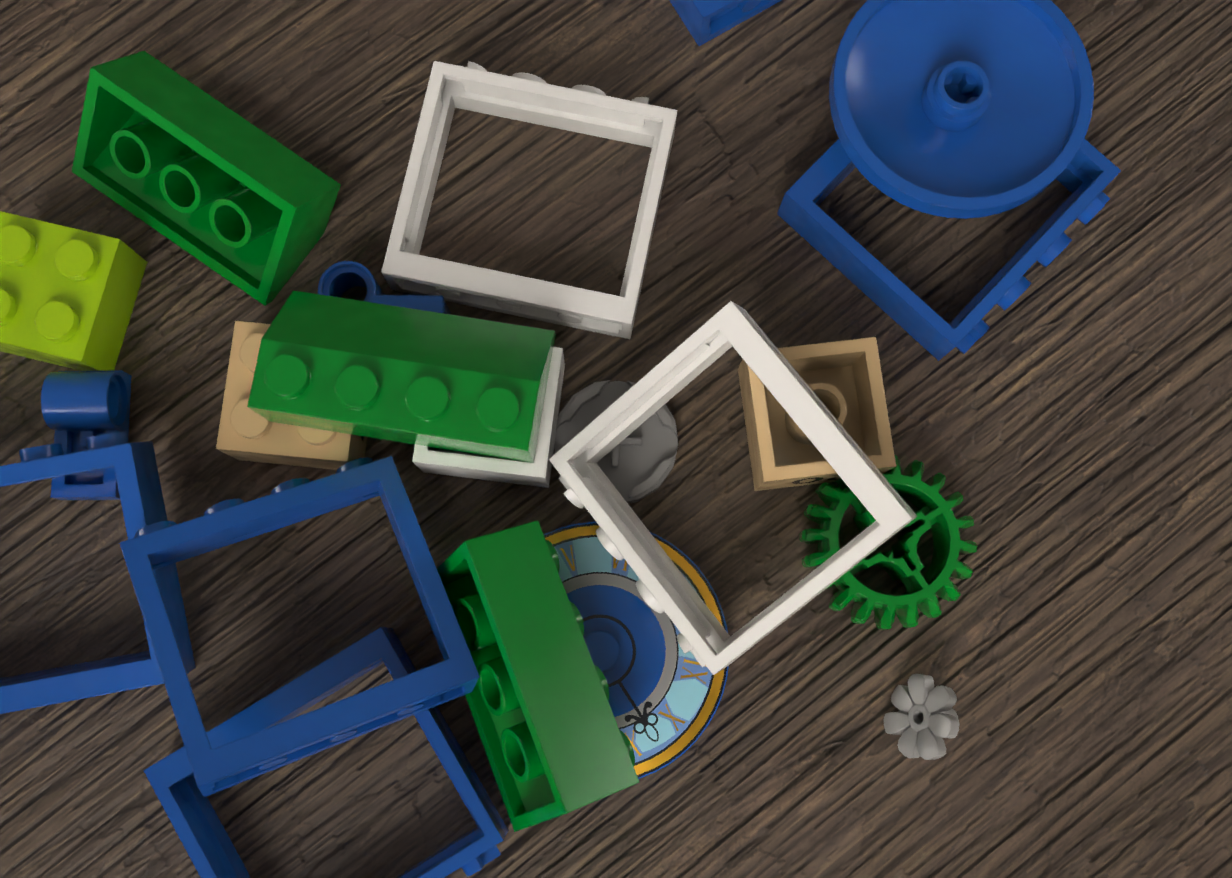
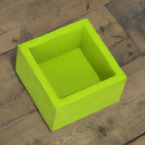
(65, 293)

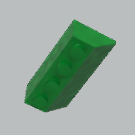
(201, 174)
(404, 375)
(537, 691)

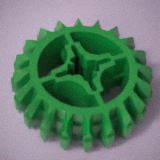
(921, 592)

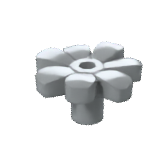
(922, 717)

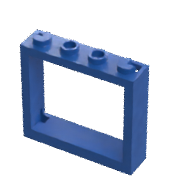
(1083, 177)
(141, 506)
(338, 722)
(202, 829)

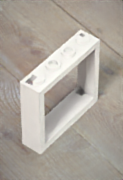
(533, 101)
(627, 537)

